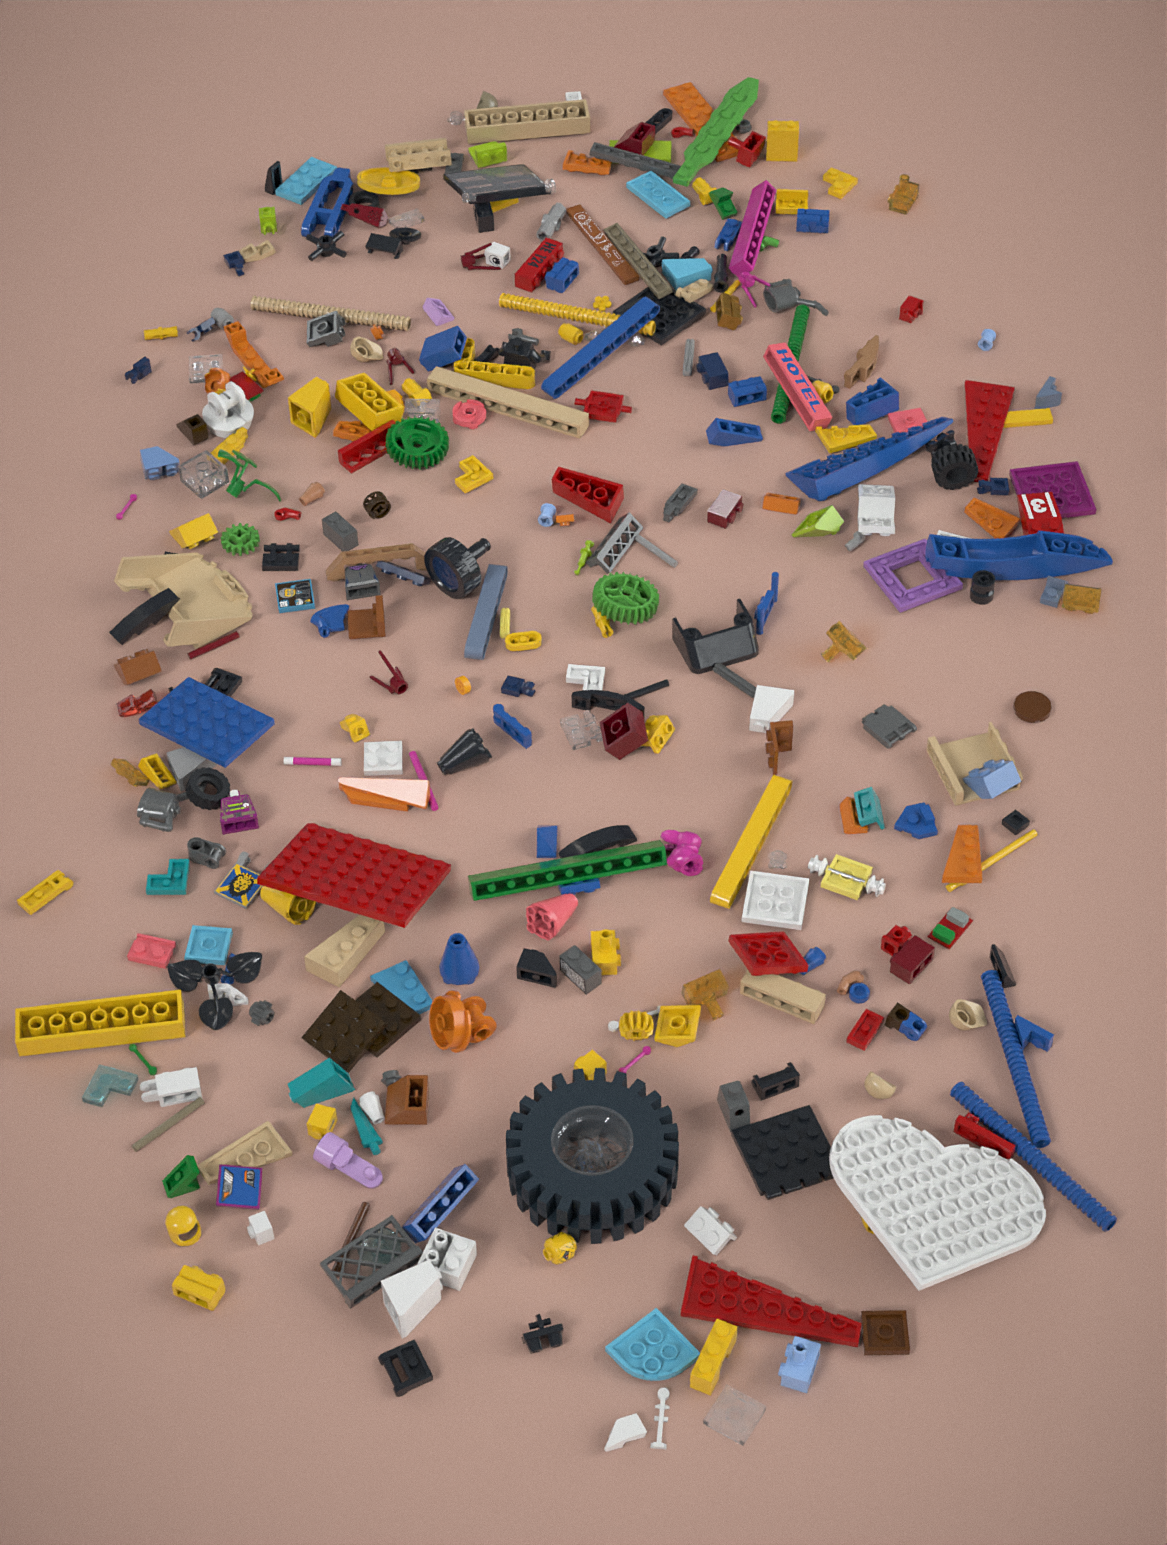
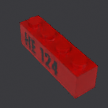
(538, 264)

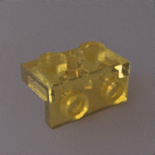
(1081, 598)

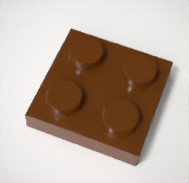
(885, 1332)

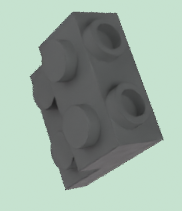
(326, 329)

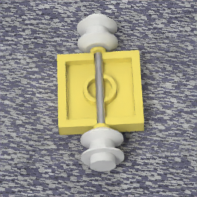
(846, 876)

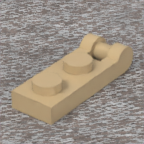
(695, 290)

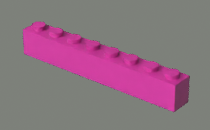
(752, 228)

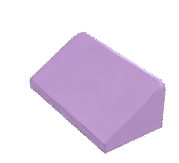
(437, 311)

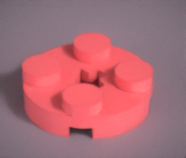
(463, 418)

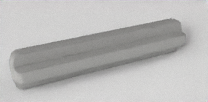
(688, 357)

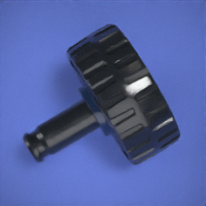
(455, 566)

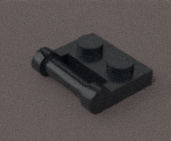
(227, 682)
(412, 1365)

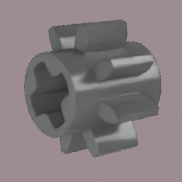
(261, 1013)

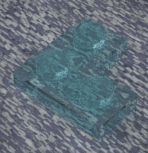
(107, 1080)

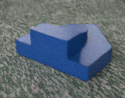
(918, 821)

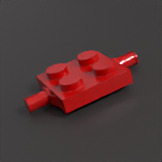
(603, 406)

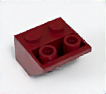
(637, 138)

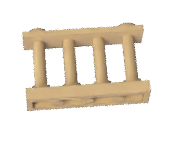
(417, 154)

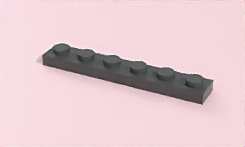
(633, 160)

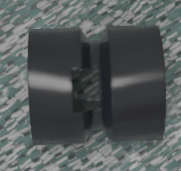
(982, 587)

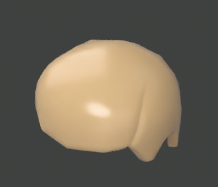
(878, 1087)

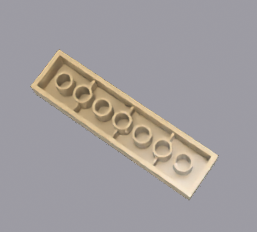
(527, 121)

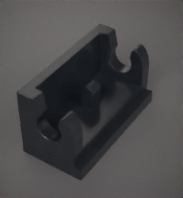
(384, 244)
(776, 1083)

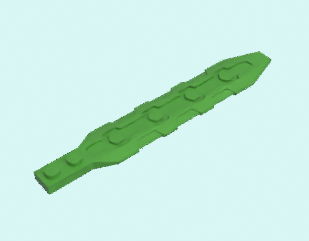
(717, 129)

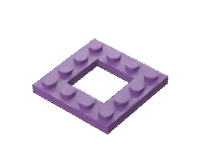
(881, 569)

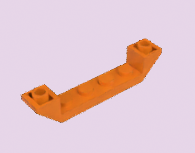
(249, 357)

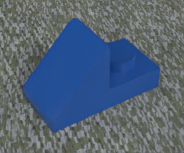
(1032, 1033)

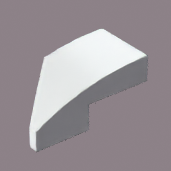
(227, 991)
(625, 1430)

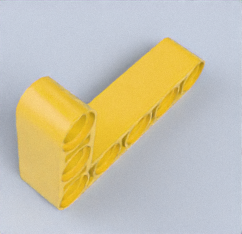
(498, 374)

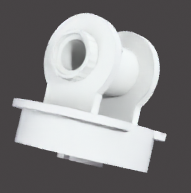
(228, 411)

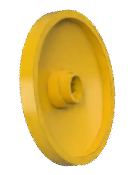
(382, 181)

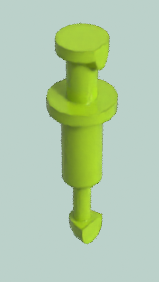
(585, 553)

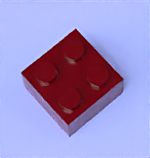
(623, 731)

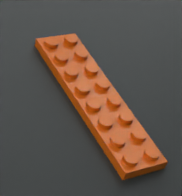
(695, 113)

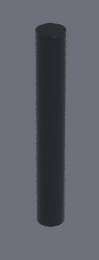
(648, 689)

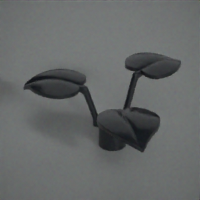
(216, 1012)

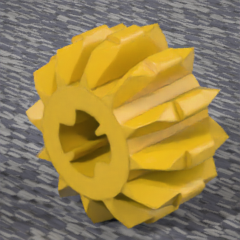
(636, 1025)

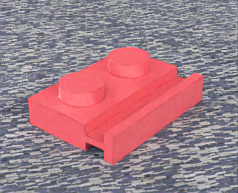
(151, 950)

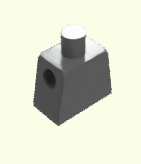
(733, 1098)

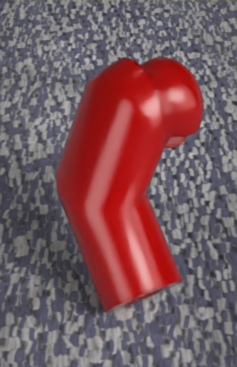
(682, 131)
(286, 513)

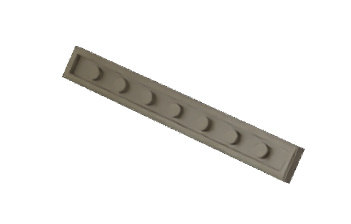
(638, 260)

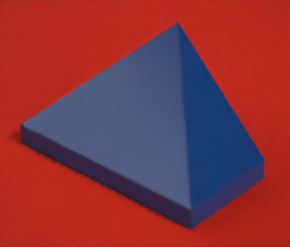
(547, 841)

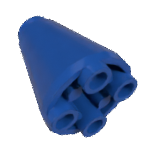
(458, 961)

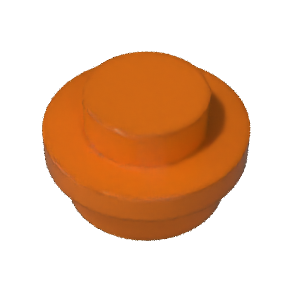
(377, 332)

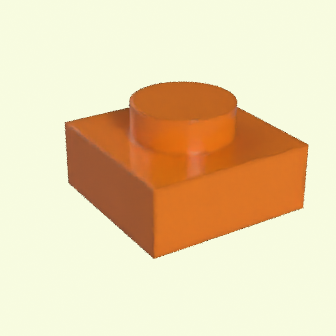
(564, 520)

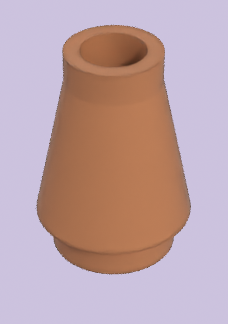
(312, 493)

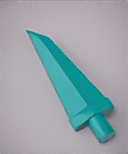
(367, 1133)

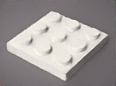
(775, 900)

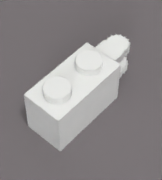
(172, 1087)

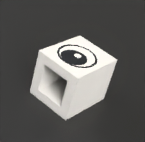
(497, 255)

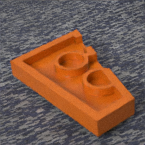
(586, 165)
(993, 520)

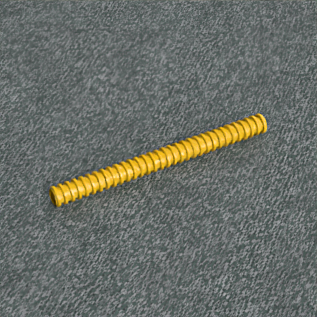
(565, 311)

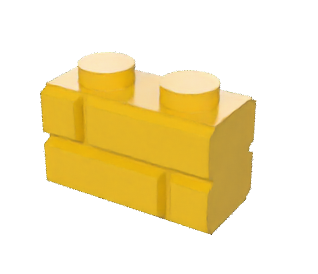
(199, 1287)

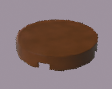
(1032, 706)

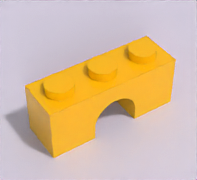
(716, 1348)

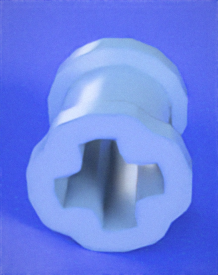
(988, 337)
(546, 517)

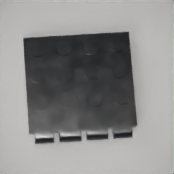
(784, 1152)

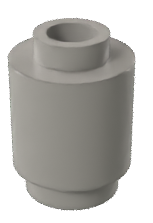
(221, 317)

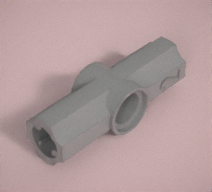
(551, 222)

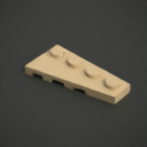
(254, 1149)

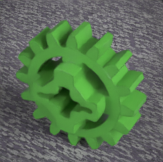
(240, 539)

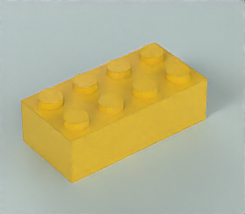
(367, 401)

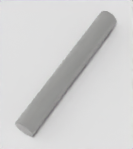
(656, 551)

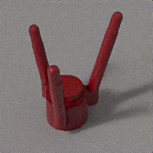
(468, 259)
(396, 358)
(397, 682)

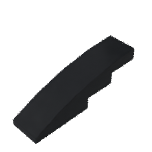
(150, 611)

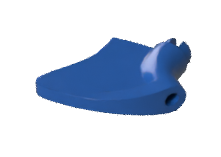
(330, 619)

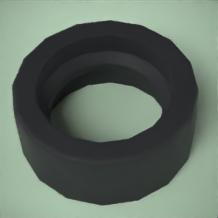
(364, 197)

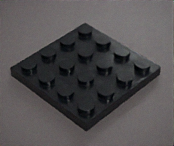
(673, 316)

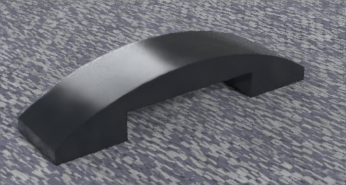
(603, 699)
(600, 840)

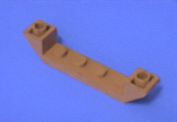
(336, 571)

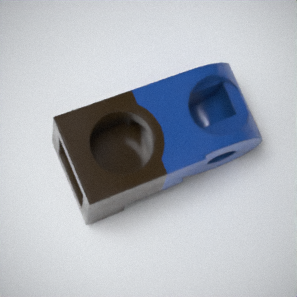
(905, 1022)

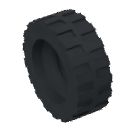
(210, 776)

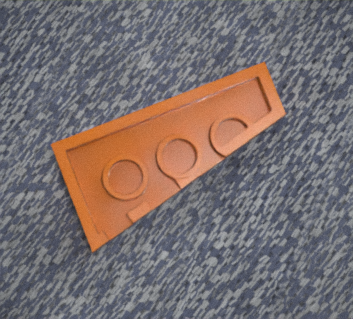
(964, 857)

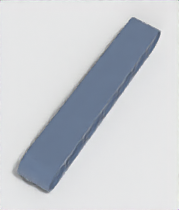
(486, 612)

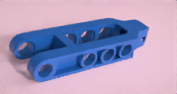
(330, 217)

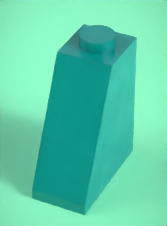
(320, 1084)

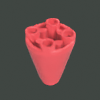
(549, 915)

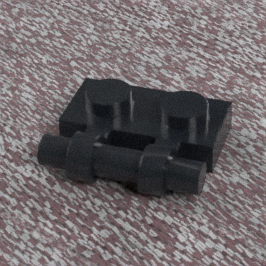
(281, 561)

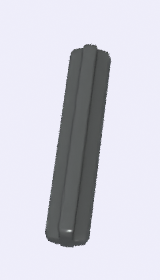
(735, 679)

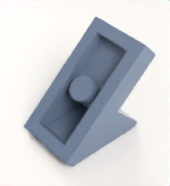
(1048, 395)
(1053, 591)

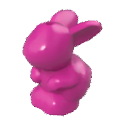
(684, 852)

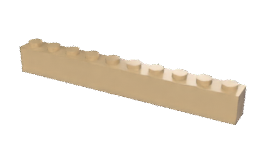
(509, 402)

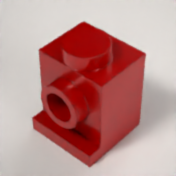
(911, 309)
(894, 939)

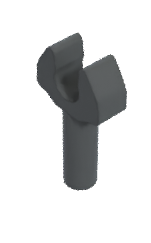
(517, 332)

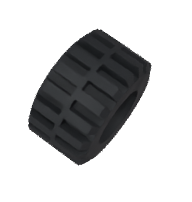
(954, 466)

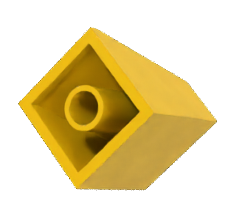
(782, 140)
(310, 406)

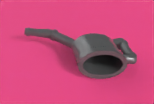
(783, 295)
(160, 807)

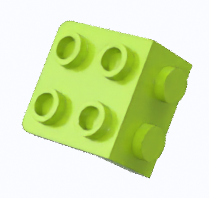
(488, 153)

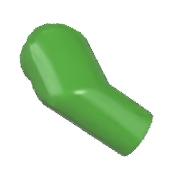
(768, 241)

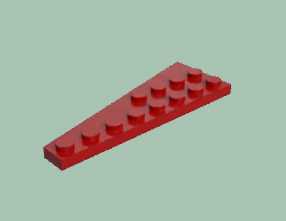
(985, 417)
(747, 1303)

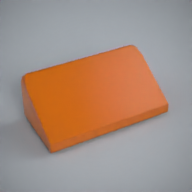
(781, 503)
(850, 817)

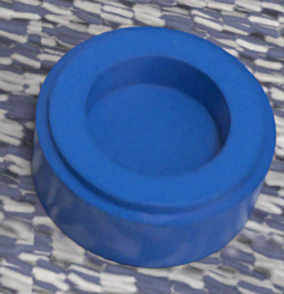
(859, 993)

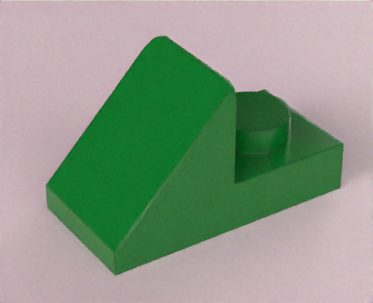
(723, 203)
(182, 1178)

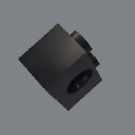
(483, 217)

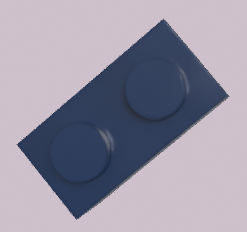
(713, 371)

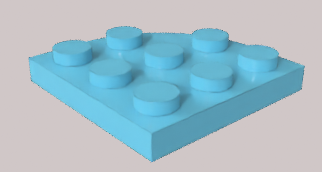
(653, 1349)

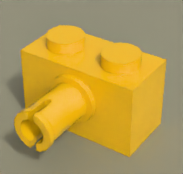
(604, 951)

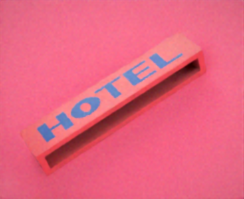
(797, 386)

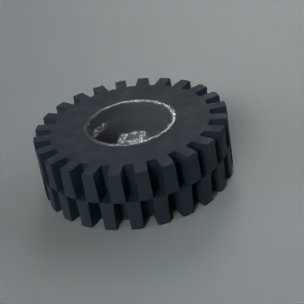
(617, 1188)

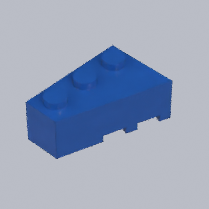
(872, 403)

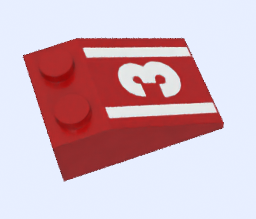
(1039, 513)

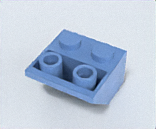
(158, 463)
(992, 778)

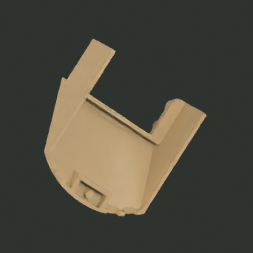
(209, 598)

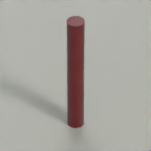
(215, 644)

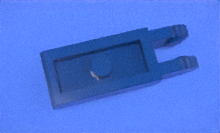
(728, 234)

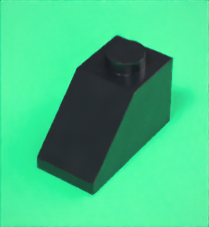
(536, 968)

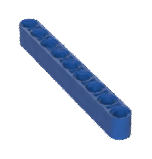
(600, 347)

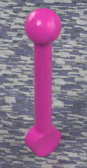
(133, 497)
(646, 1051)

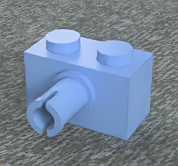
(800, 1364)

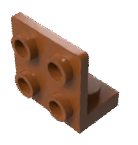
(367, 622)
(779, 740)

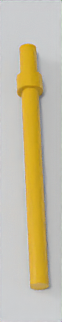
(999, 855)

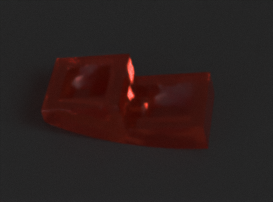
(132, 706)

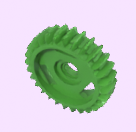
(611, 601)

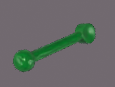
(152, 1070)

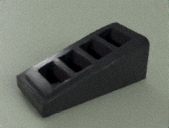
(273, 178)

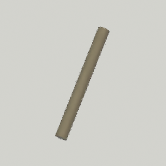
(167, 1124)

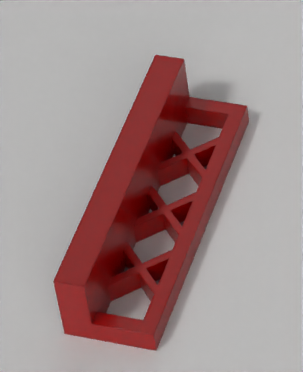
(365, 445)

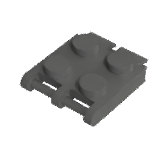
(887, 725)

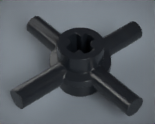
(326, 246)
(656, 254)

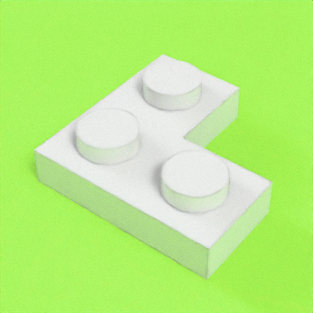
(590, 676)

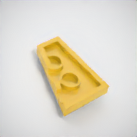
(844, 438)

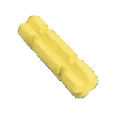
(504, 622)

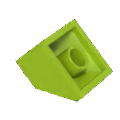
(820, 523)

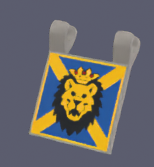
(240, 883)

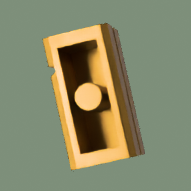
(728, 311)

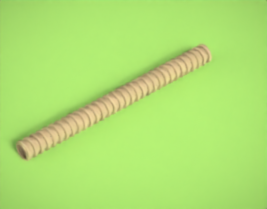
(316, 311)

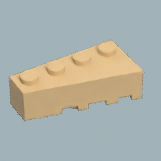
(344, 950)

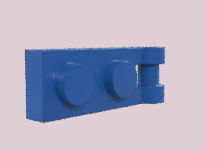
(512, 726)

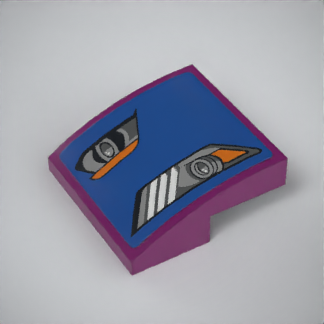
(239, 1187)

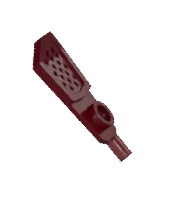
(365, 214)

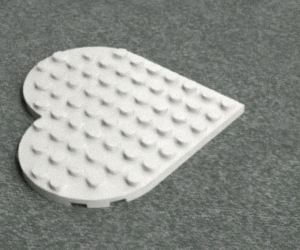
(935, 1203)

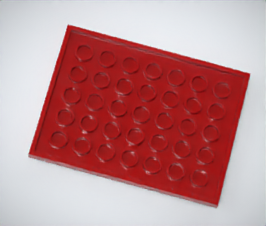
(355, 874)

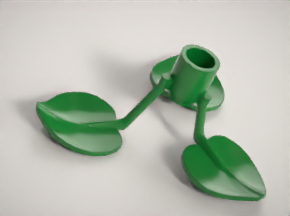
(236, 484)

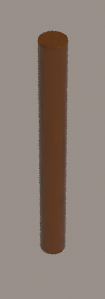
(353, 1232)

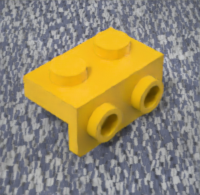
(790, 200)
(658, 730)

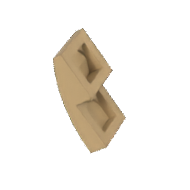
(257, 253)

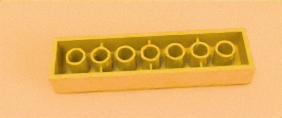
(99, 1023)

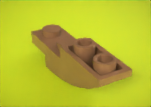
(865, 363)

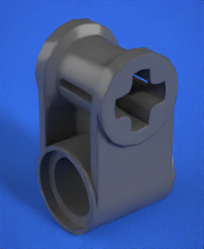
(205, 852)

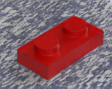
(865, 1029)

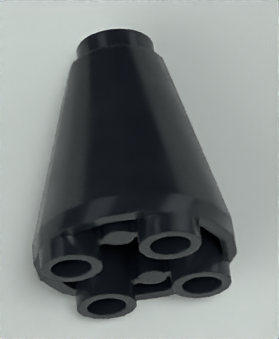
(464, 753)

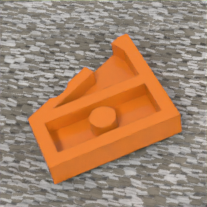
(350, 430)

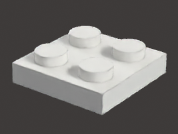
(383, 758)

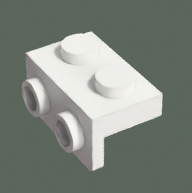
(710, 1230)

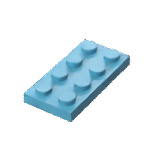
(305, 181)
(658, 194)

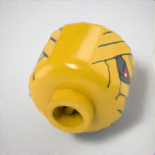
(559, 1248)

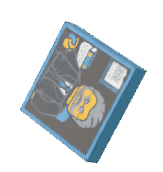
(295, 596)

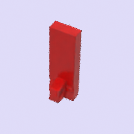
(969, 1129)

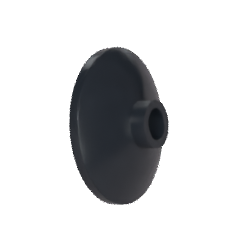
(405, 234)

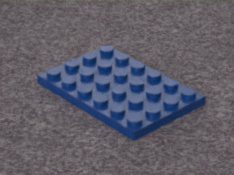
(206, 722)

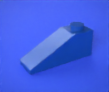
(729, 433)

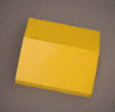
(677, 1024)

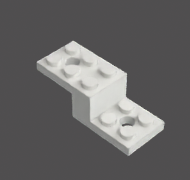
(876, 509)

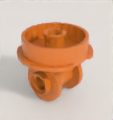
(459, 1022)

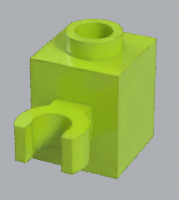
(267, 220)

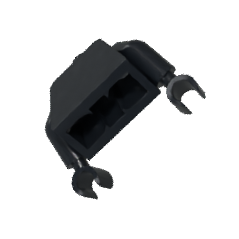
(522, 353)

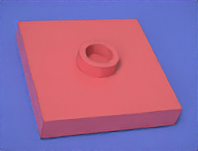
(905, 419)

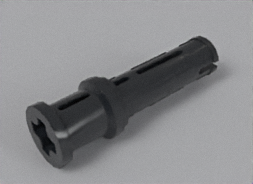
(721, 276)

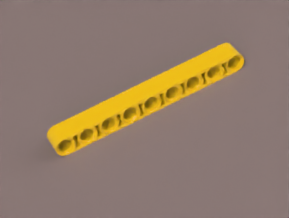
(751, 842)

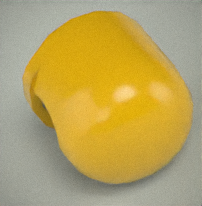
(179, 1221)

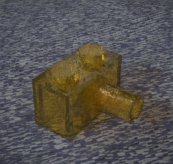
(904, 195)
(844, 641)
(706, 991)

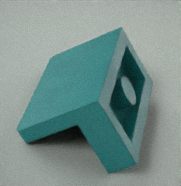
(868, 807)

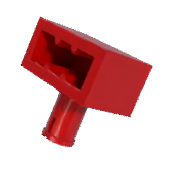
(749, 149)

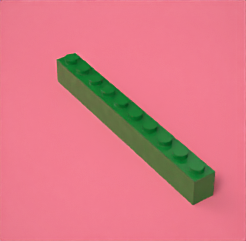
(567, 870)

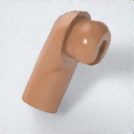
(848, 979)

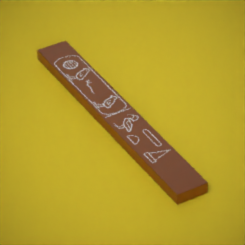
(602, 244)

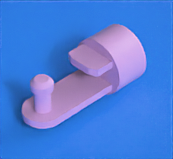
(335, 1153)

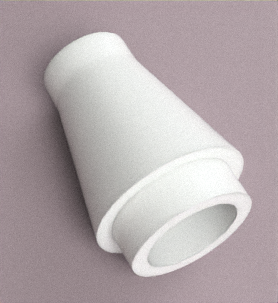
(371, 1105)

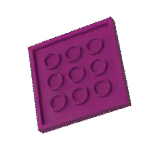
(1061, 479)

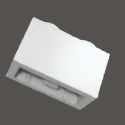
(451, 1255)

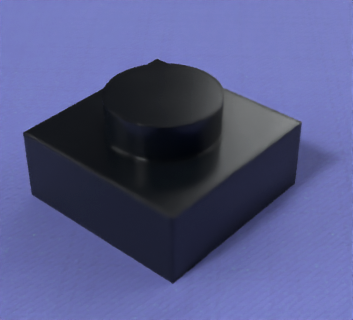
(1015, 822)

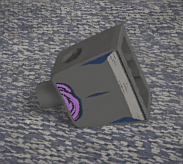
(361, 582)

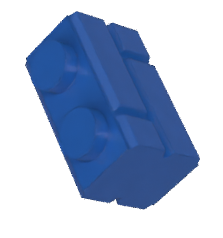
(812, 220)
(562, 275)
(747, 391)

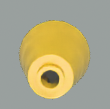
(287, 905)

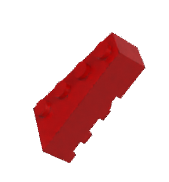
(589, 492)

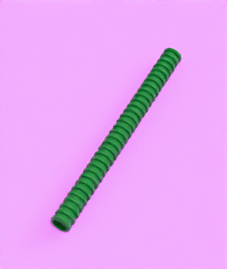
(795, 343)

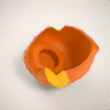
(216, 380)

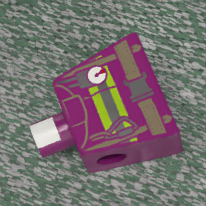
(237, 813)

